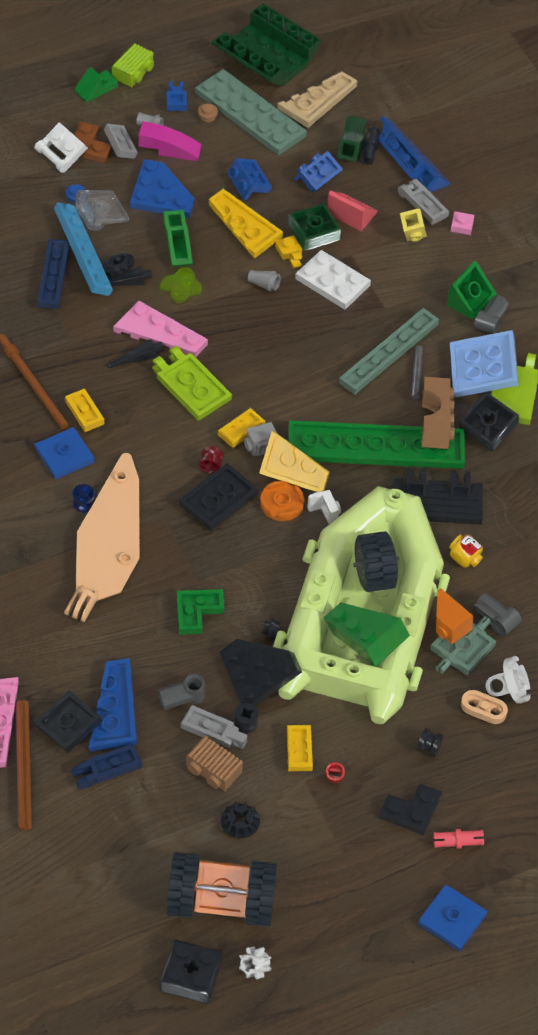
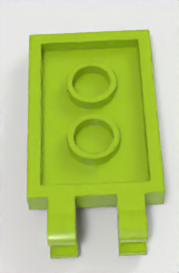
(191, 383)
(521, 397)

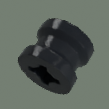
(246, 724)
(430, 742)

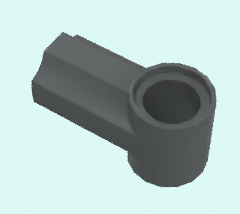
(491, 316)
(502, 619)
(181, 692)

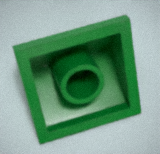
(470, 291)

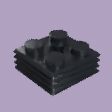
(488, 409)
(188, 956)

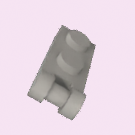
(423, 199)

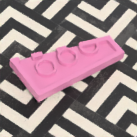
(149, 323)
(8, 697)

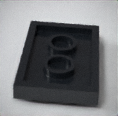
(218, 497)

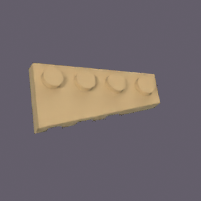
(318, 100)

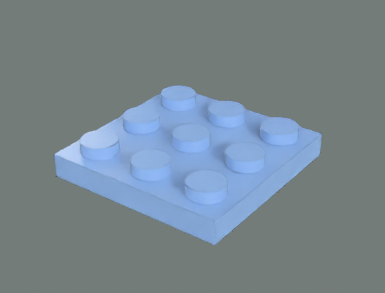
(484, 363)

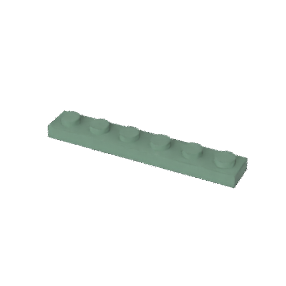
(388, 351)

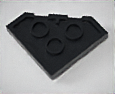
(258, 669)

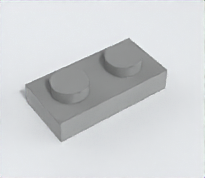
(120, 141)

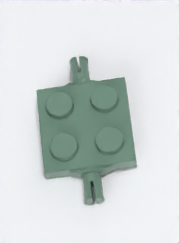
(467, 651)

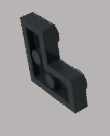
(414, 814)

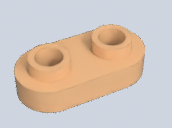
(484, 706)

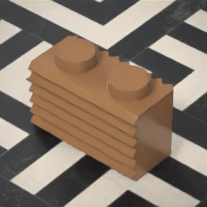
(214, 764)

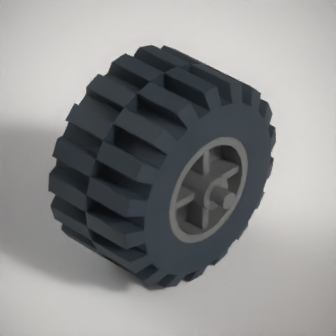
(376, 561)

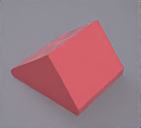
(350, 210)

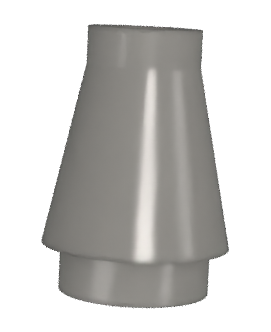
(266, 279)

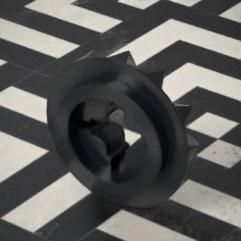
(118, 264)
(240, 830)

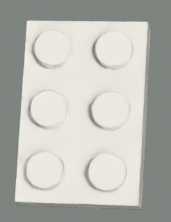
(333, 279)

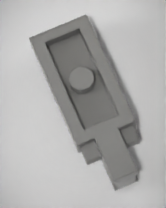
(214, 727)

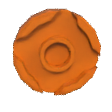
(282, 501)

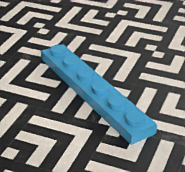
(83, 249)

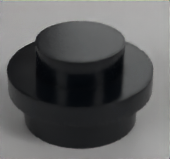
(270, 628)

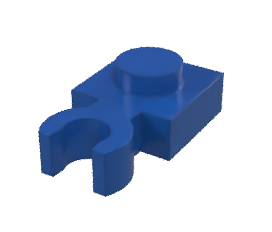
(176, 98)

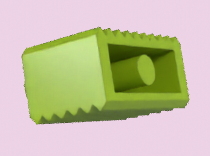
(133, 65)

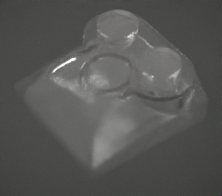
(99, 208)

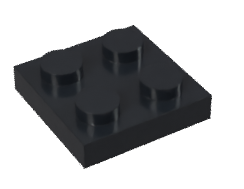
(68, 721)

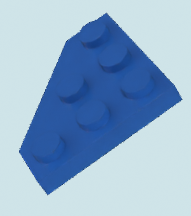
(160, 190)

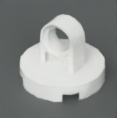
(514, 681)

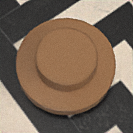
(207, 112)

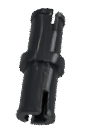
(370, 146)

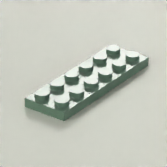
(251, 112)

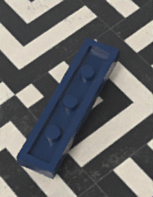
(53, 274)

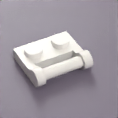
(65, 142)

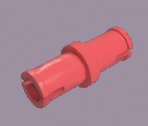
(458, 838)

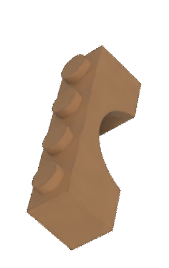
(438, 427)

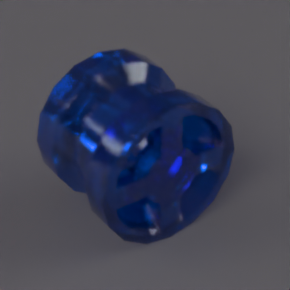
(86, 494)

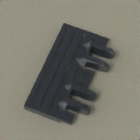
(445, 504)

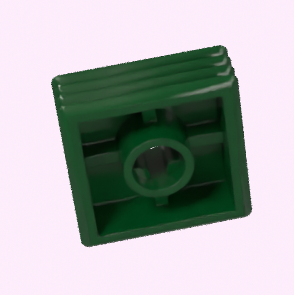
(314, 226)

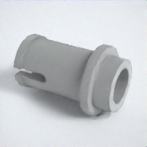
(148, 118)

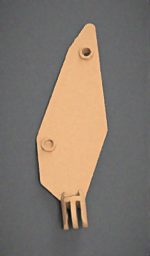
(108, 540)

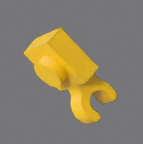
(289, 249)

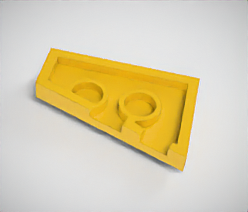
(290, 464)

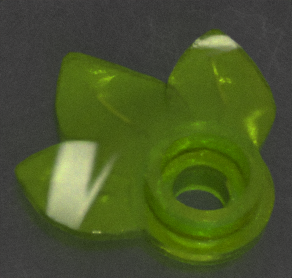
(181, 284)

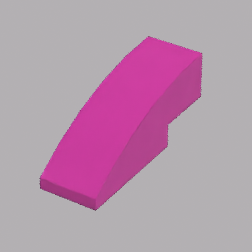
(168, 142)

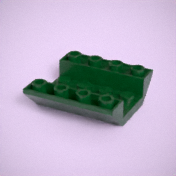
(271, 45)

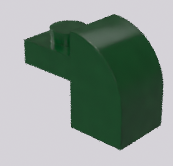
(352, 138)

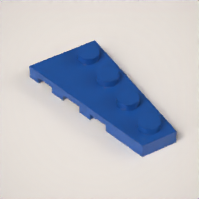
(115, 708)

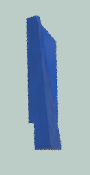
(410, 157)

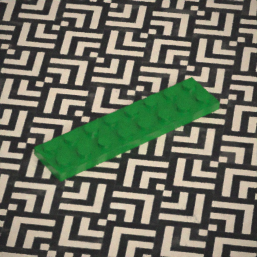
(373, 445)

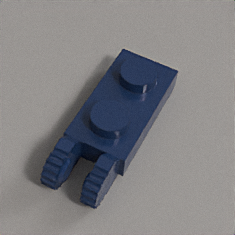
(107, 766)

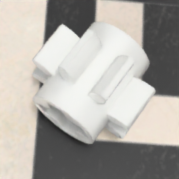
(255, 962)

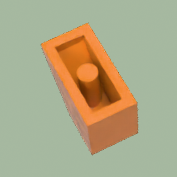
(451, 618)

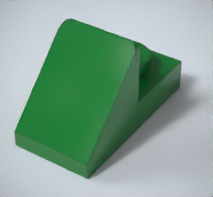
(94, 84)

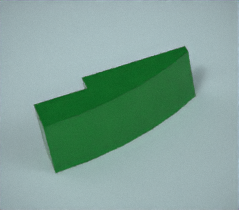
(177, 238)

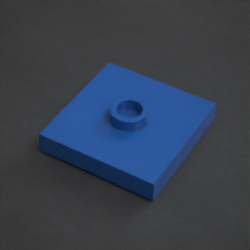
(64, 453)
(452, 918)

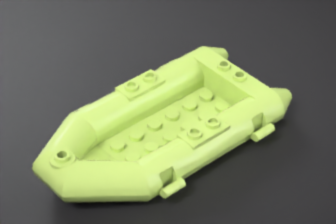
(327, 662)

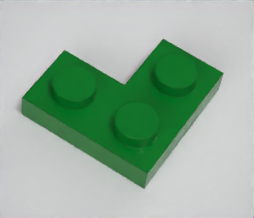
(193, 604)

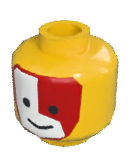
(466, 551)

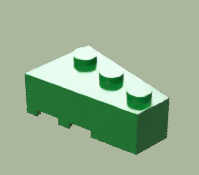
(367, 631)

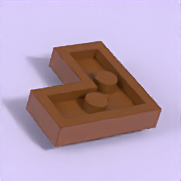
(95, 150)

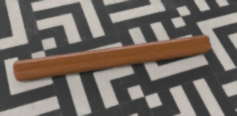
(23, 765)

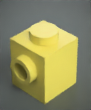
(413, 225)

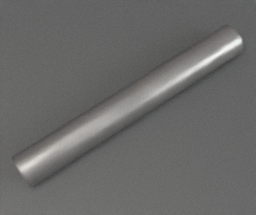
(417, 369)

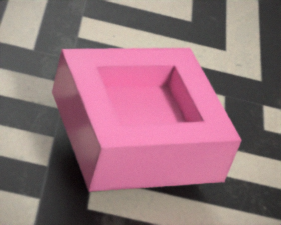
(462, 223)

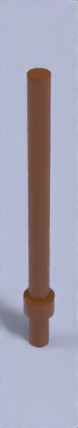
(13, 353)

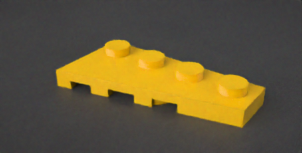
(248, 226)

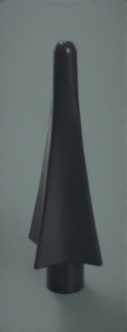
(132, 277)
(143, 352)

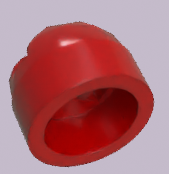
(335, 768)

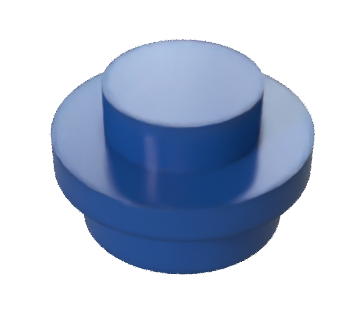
(71, 192)

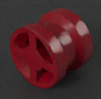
(211, 459)

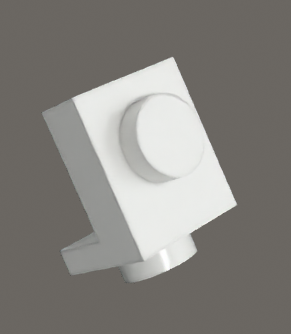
(326, 502)

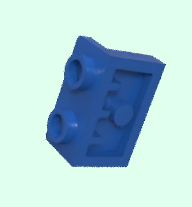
(319, 172)
(248, 177)

